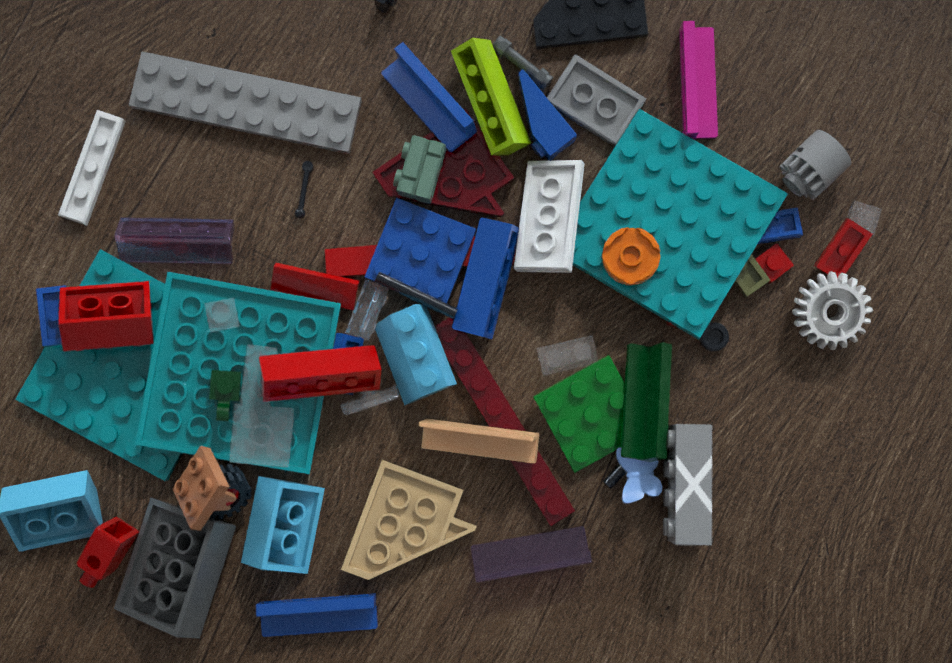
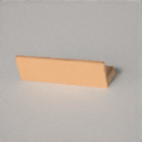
(480, 440)

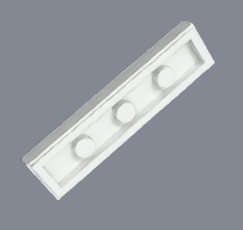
(92, 167)

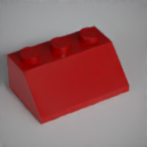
(105, 316)

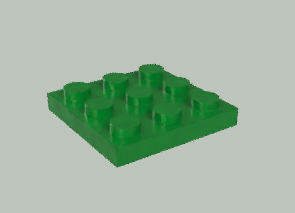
(586, 412)

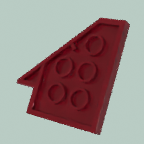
(465, 179)

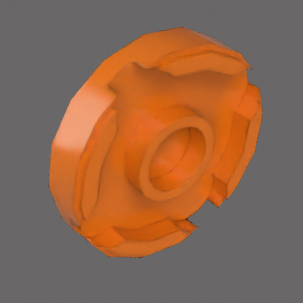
(626, 263)

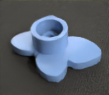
(639, 479)

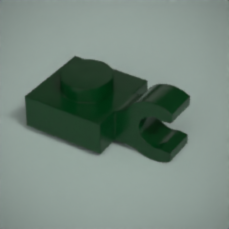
(225, 388)

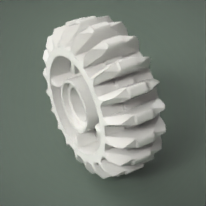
(849, 315)

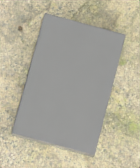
(595, 100)

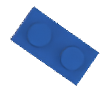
(49, 315)

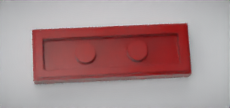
(314, 285)

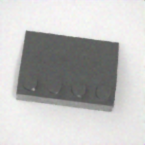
(174, 570)

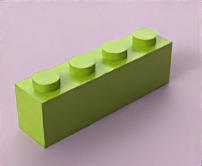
(490, 96)

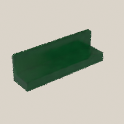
(646, 402)

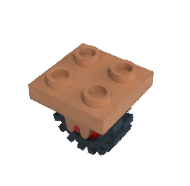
(210, 490)

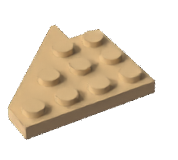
(403, 520)

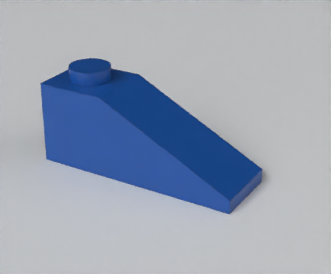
(546, 126)

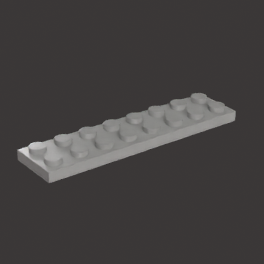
(245, 102)

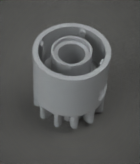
(814, 165)

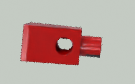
(105, 550)

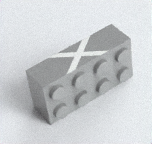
(688, 485)

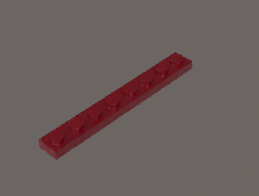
(499, 414)

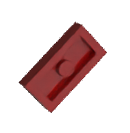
(843, 248)

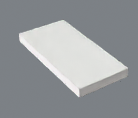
(549, 216)

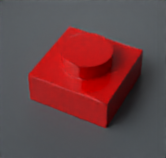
(774, 262)

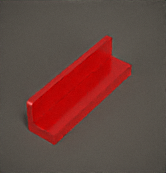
(320, 373)

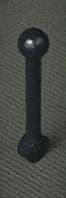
(307, 167)

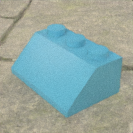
(414, 353)
(50, 510)
(282, 525)

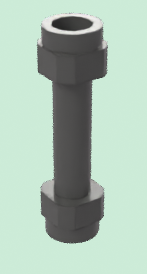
(540, 77)

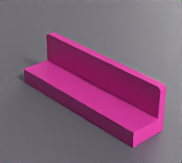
(698, 81)

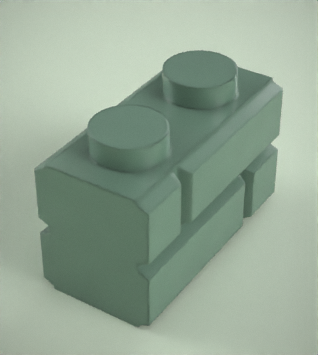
(420, 169)

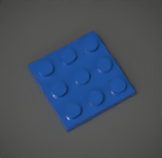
(421, 249)

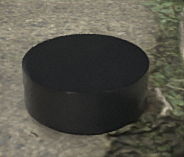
(714, 337)

